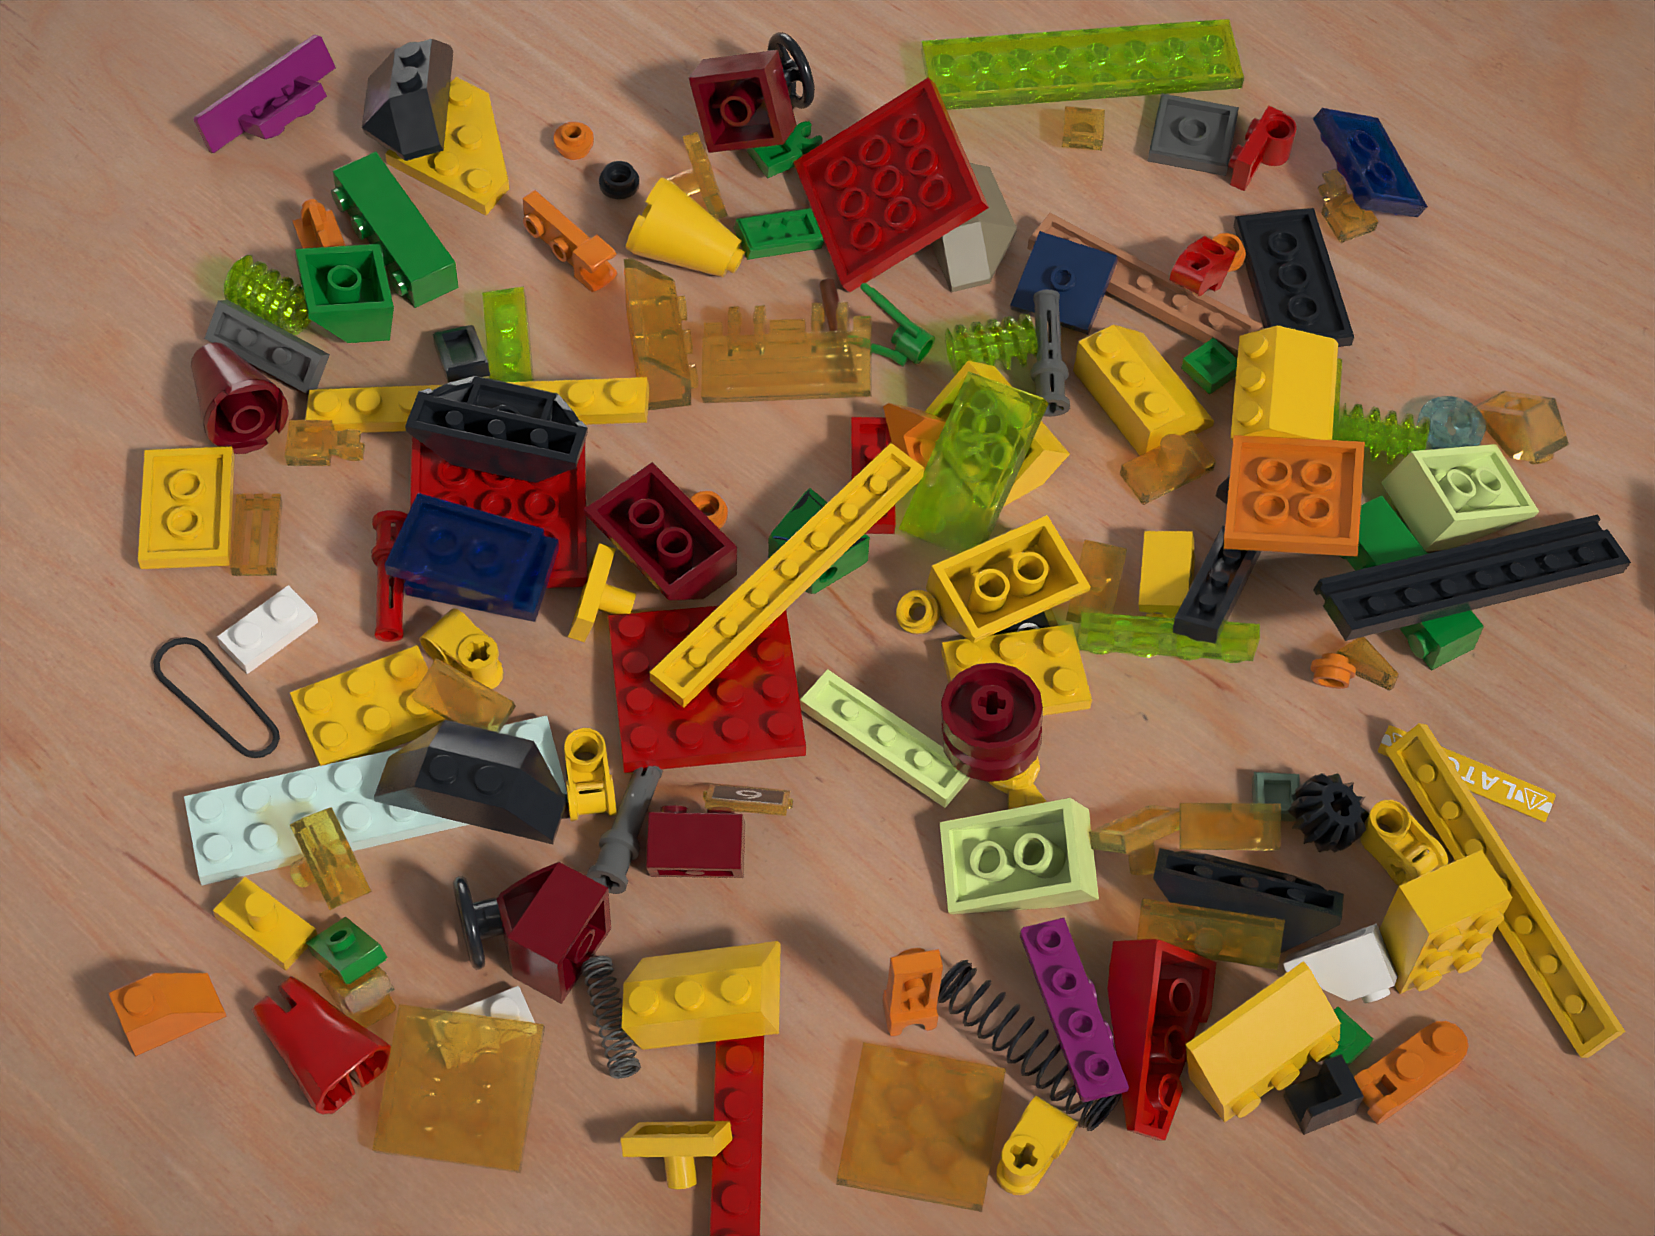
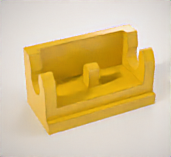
(1166, 571)

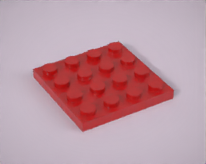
(890, 185)
(550, 504)
(739, 717)

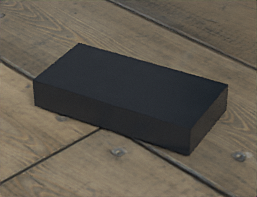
(461, 353)

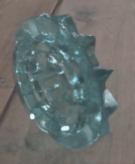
(1464, 416)

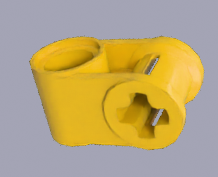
(464, 647)
(588, 782)
(1406, 847)
(1036, 1141)

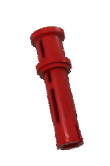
(388, 620)

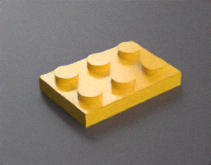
(186, 508)
(1043, 654)
(365, 708)

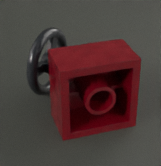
(750, 96)
(547, 922)

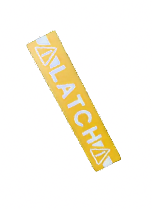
(1490, 782)

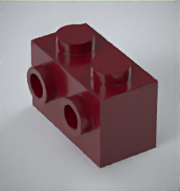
(695, 843)

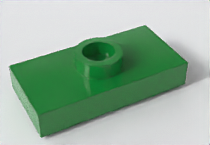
(779, 233)
(347, 950)

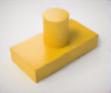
(599, 595)
(264, 923)
(678, 1145)

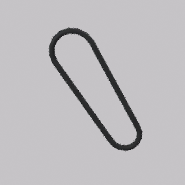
(157, 670)

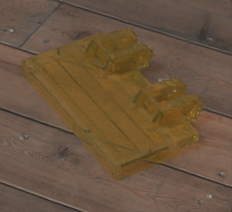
(788, 359)

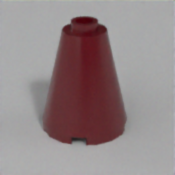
(236, 400)

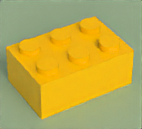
(1443, 921)

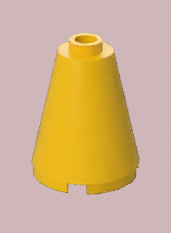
(683, 233)

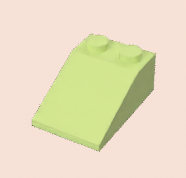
(1457, 495)
(1019, 859)

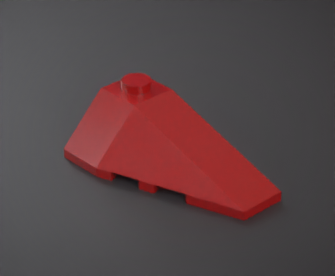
(1155, 1009)

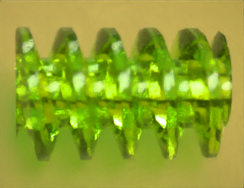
(267, 294)
(992, 342)
(1383, 434)

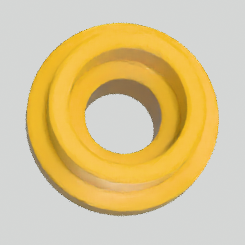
(906, 608)

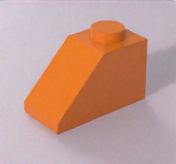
(165, 1008)

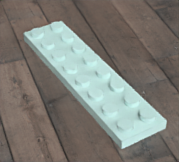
(249, 828)

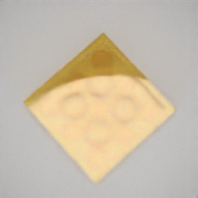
(459, 1088)
(921, 1127)

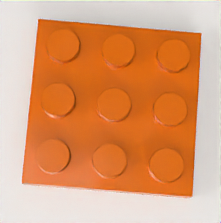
(1294, 495)

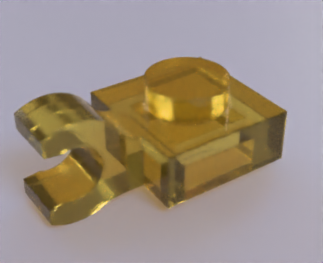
(1341, 210)
(316, 441)

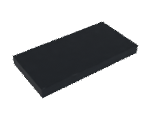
(1293, 273)

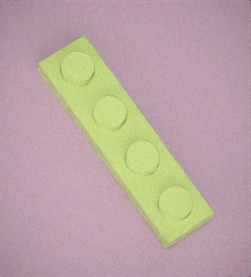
(883, 737)

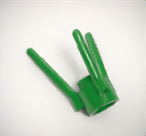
(910, 339)

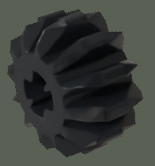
(1328, 812)

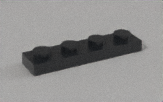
(1214, 591)

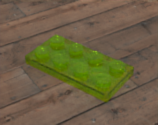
(973, 464)

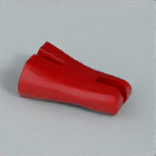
(321, 1045)

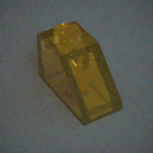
(1524, 425)
(1230, 826)

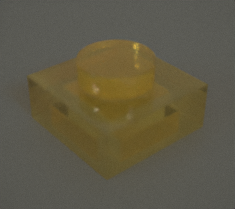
(1083, 128)

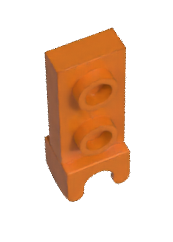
(569, 242)
(912, 990)

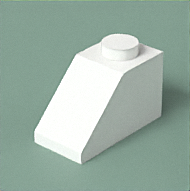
(1350, 965)

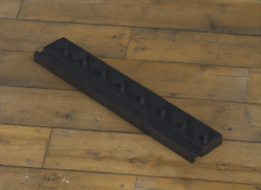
(1470, 577)

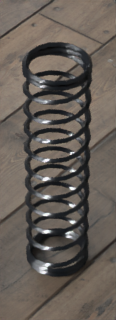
(1101, 1108)

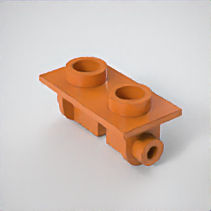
(317, 226)

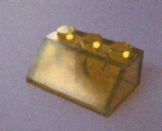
(658, 337)

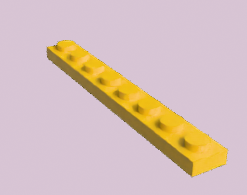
(389, 407)
(786, 575)
(1526, 922)

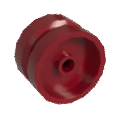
(991, 722)

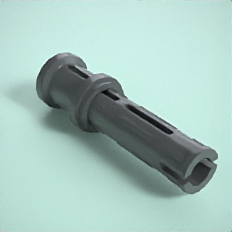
(1049, 369)
(620, 843)

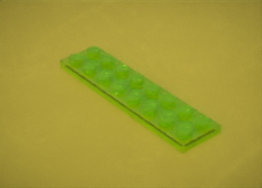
(1083, 64)

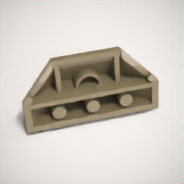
(978, 246)

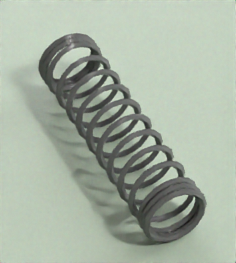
(630, 1061)

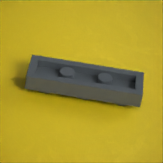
(267, 346)

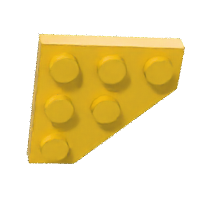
(472, 157)

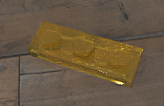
(1214, 932)

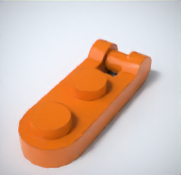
(1412, 1068)

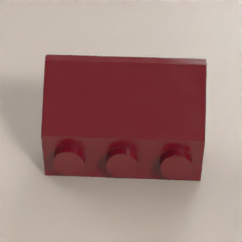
(665, 535)

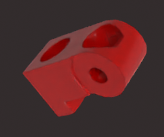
(1200, 269)

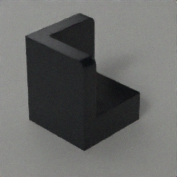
(1325, 1097)

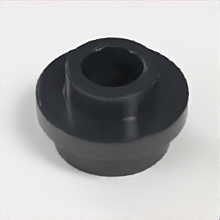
(619, 180)

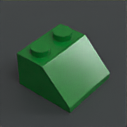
(347, 291)

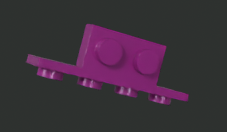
(270, 97)
(1073, 1010)

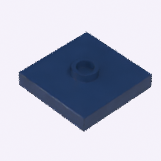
(1074, 272)

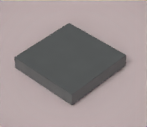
(1193, 134)

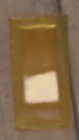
(1369, 663)

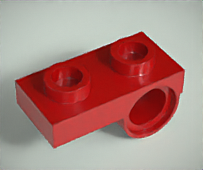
(1267, 143)

